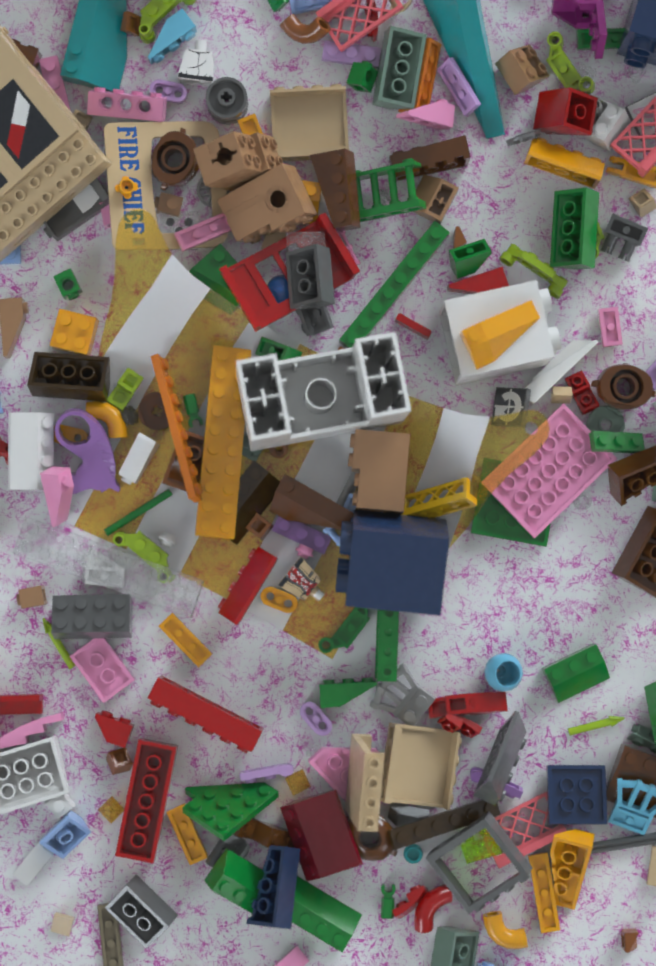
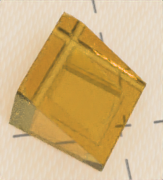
(297, 782)

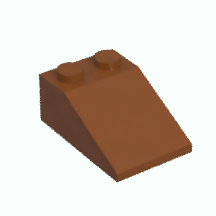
(173, 475)

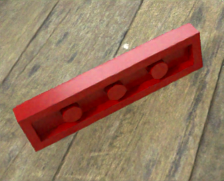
(21, 704)

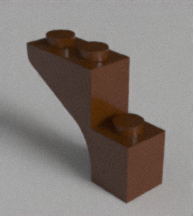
(265, 833)

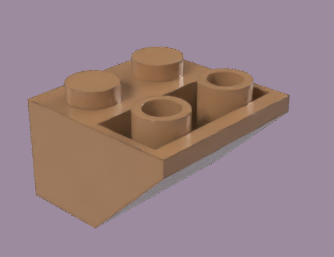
(522, 69)
(438, 197)

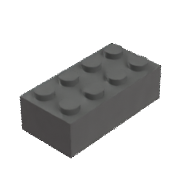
(92, 616)

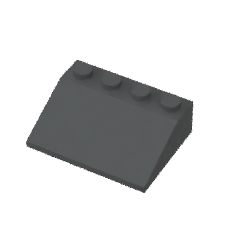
(501, 760)

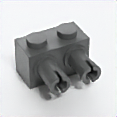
(626, 229)

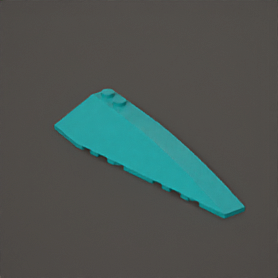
(465, 39)
(97, 45)

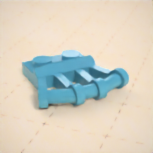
(629, 815)

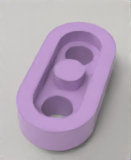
(169, 90)
(315, 718)

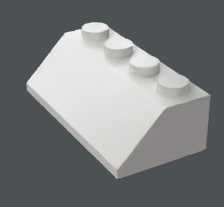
(29, 449)

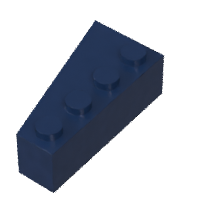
(276, 889)

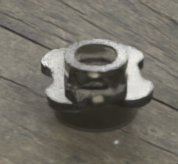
(129, 415)

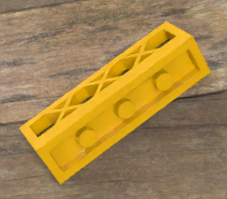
(440, 506)

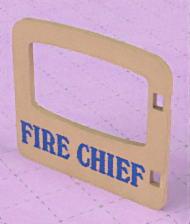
(129, 151)

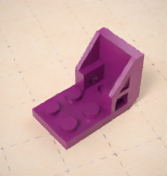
(572, 13)

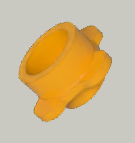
(125, 181)

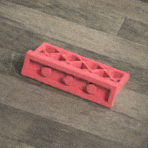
(338, 7)
(649, 160)
(535, 842)

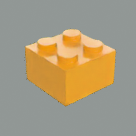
(74, 332)

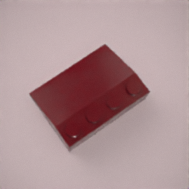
(321, 834)

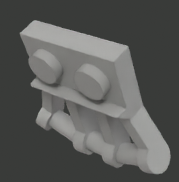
(409, 708)

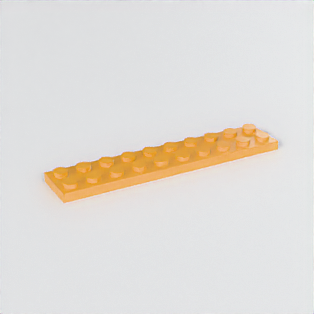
(221, 447)

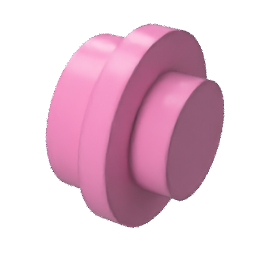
(304, 551)

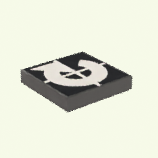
(511, 400)

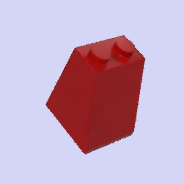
(565, 112)

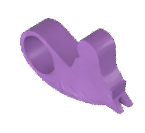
(98, 464)

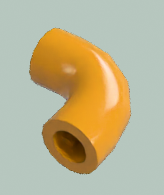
(110, 415)
(501, 934)

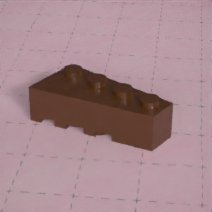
(339, 187)

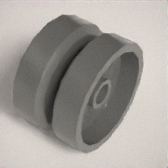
(227, 89)

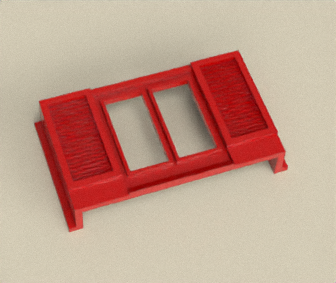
(252, 291)

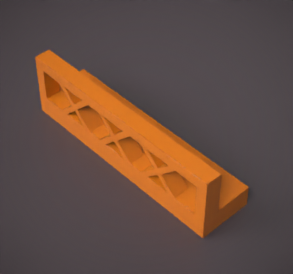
(427, 73)

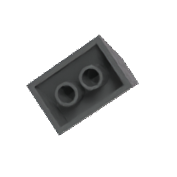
(310, 277)
(141, 911)

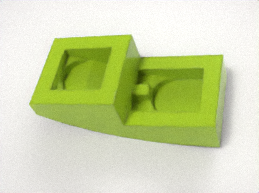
(125, 389)

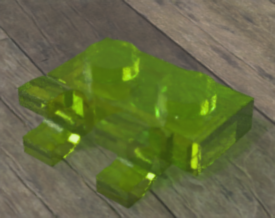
(481, 848)

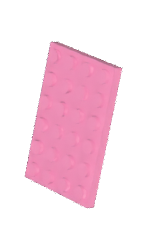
(553, 475)

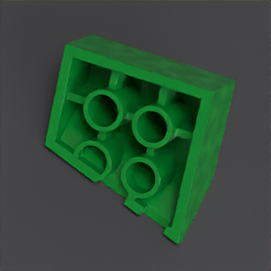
(208, 272)

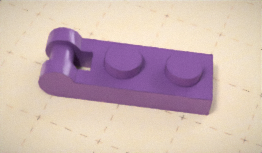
(512, 790)

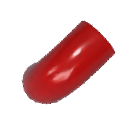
(428, 906)

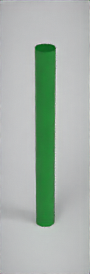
(139, 511)

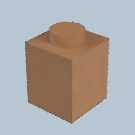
(31, 597)

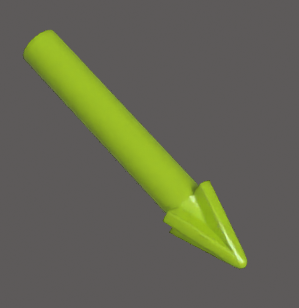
(59, 645)
(612, 720)

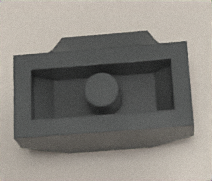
(404, 814)

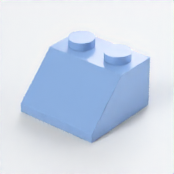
(65, 834)

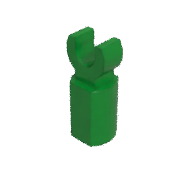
(192, 409)
(387, 902)

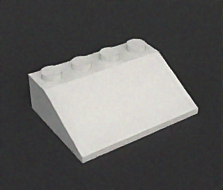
(31, 774)

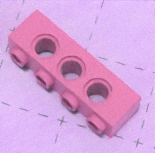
(97, 106)

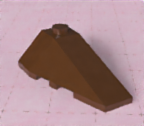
(302, 504)

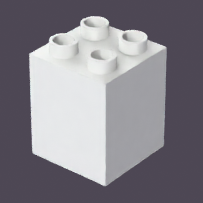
(528, 352)

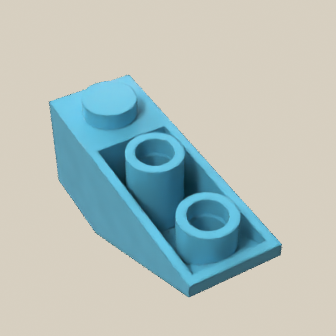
(174, 32)

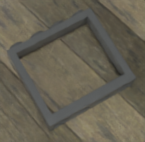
(505, 843)

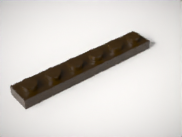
(440, 823)

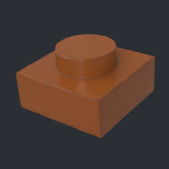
(131, 23)

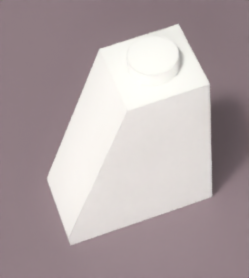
(138, 459)

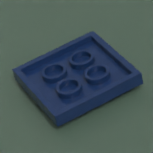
(576, 795)

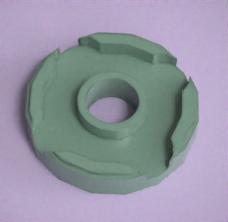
(605, 412)

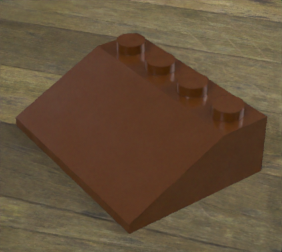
(638, 558)
(632, 765)

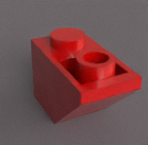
(114, 730)

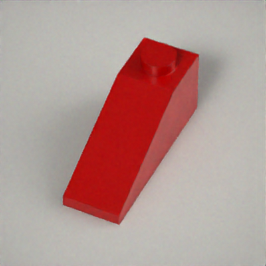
(479, 283)

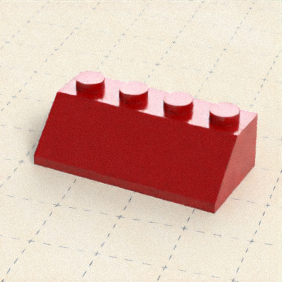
(248, 585)

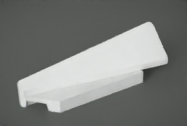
(558, 368)

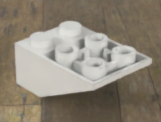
(608, 123)

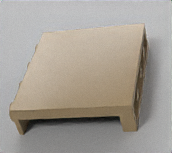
(309, 120)
(420, 765)
(364, 783)

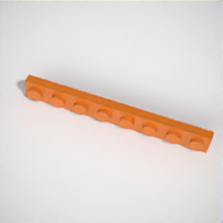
(178, 433)

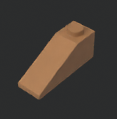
(12, 320)

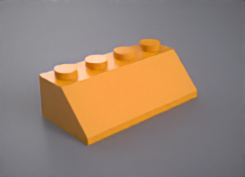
(564, 163)

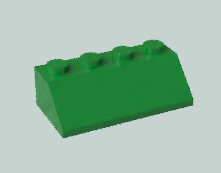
(574, 229)
(323, 915)

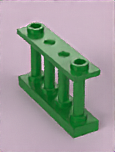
(395, 205)
(386, 645)

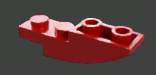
(469, 704)

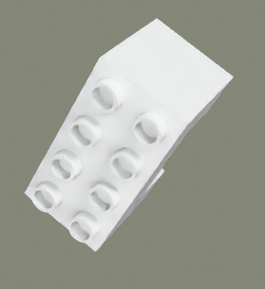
(323, 393)

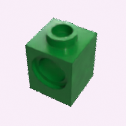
(362, 76)
(64, 277)

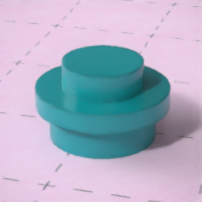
(413, 853)

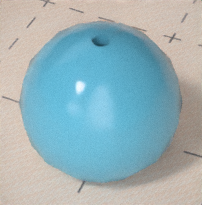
(506, 679)

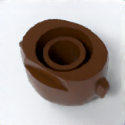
(169, 144)
(640, 386)
(378, 850)

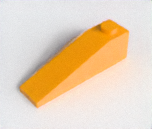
(493, 336)

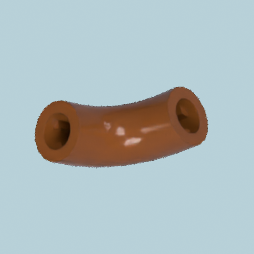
(305, 33)

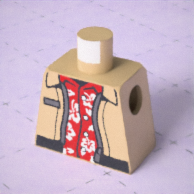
(302, 581)

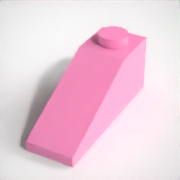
(434, 115)
(58, 492)

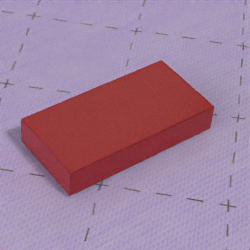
(413, 326)

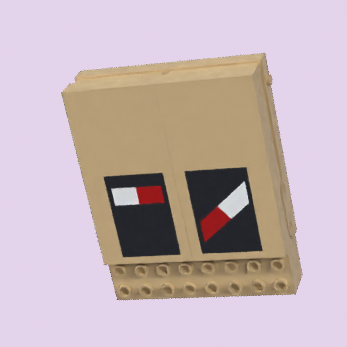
(42, 150)

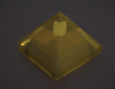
(111, 809)

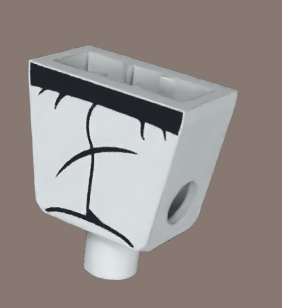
(197, 66)

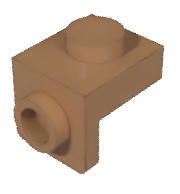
(168, 204)

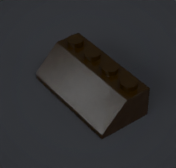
(69, 376)
(254, 496)

